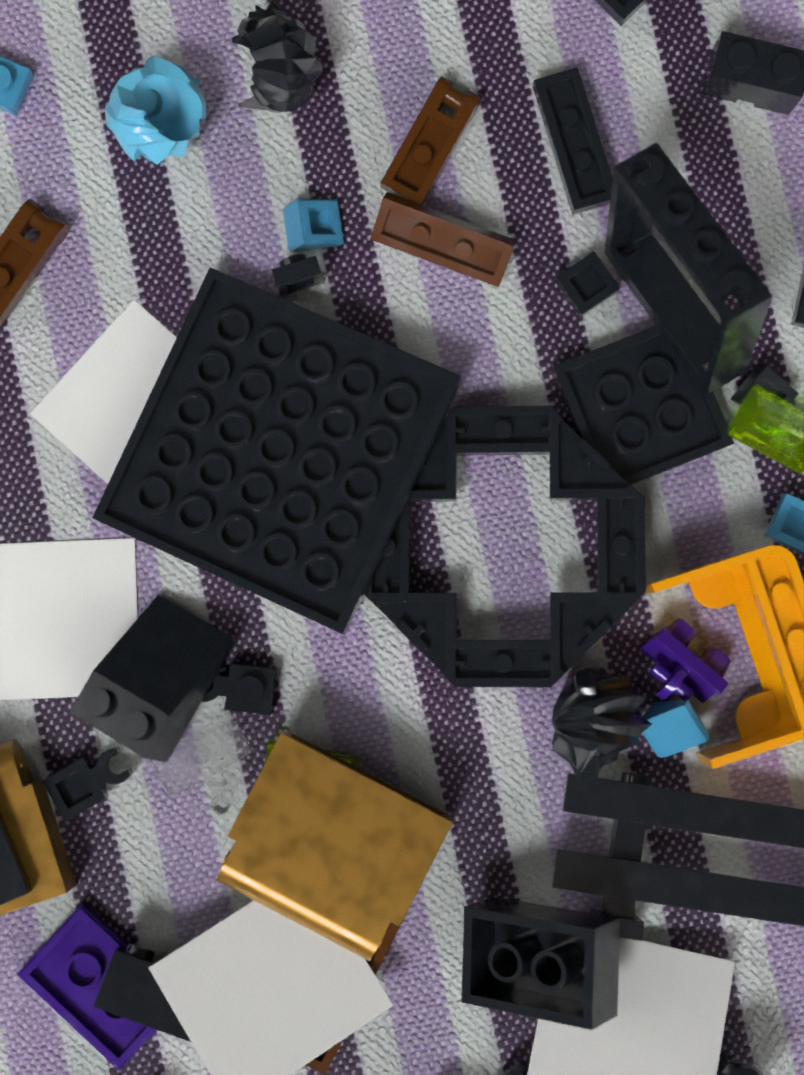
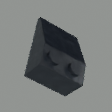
(154, 679)

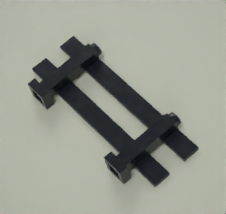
(626, 879)

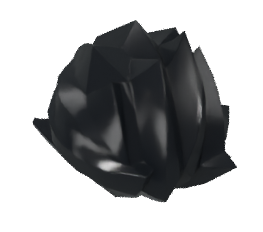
(283, 60)
(596, 720)

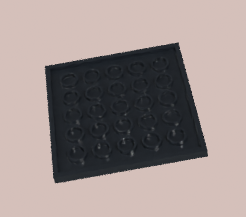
(278, 449)

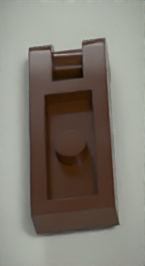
(430, 142)
(20, 257)

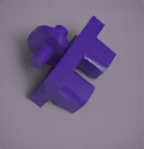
(680, 668)

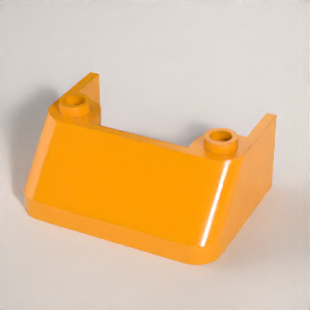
(770, 608)

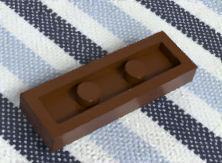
(442, 239)

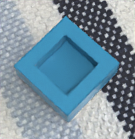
(13, 85)
(788, 523)

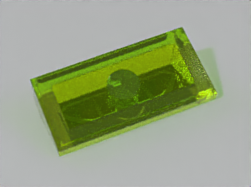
(771, 428)

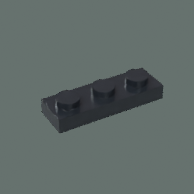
(574, 140)

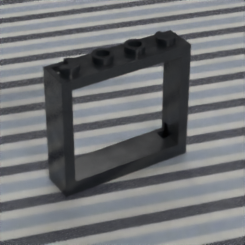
(653, 192)

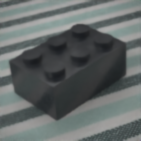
(541, 961)

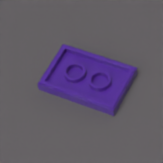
(69, 976)

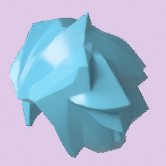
(156, 110)

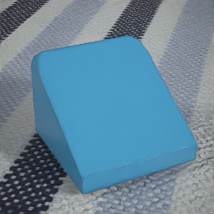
(313, 224)
(673, 727)

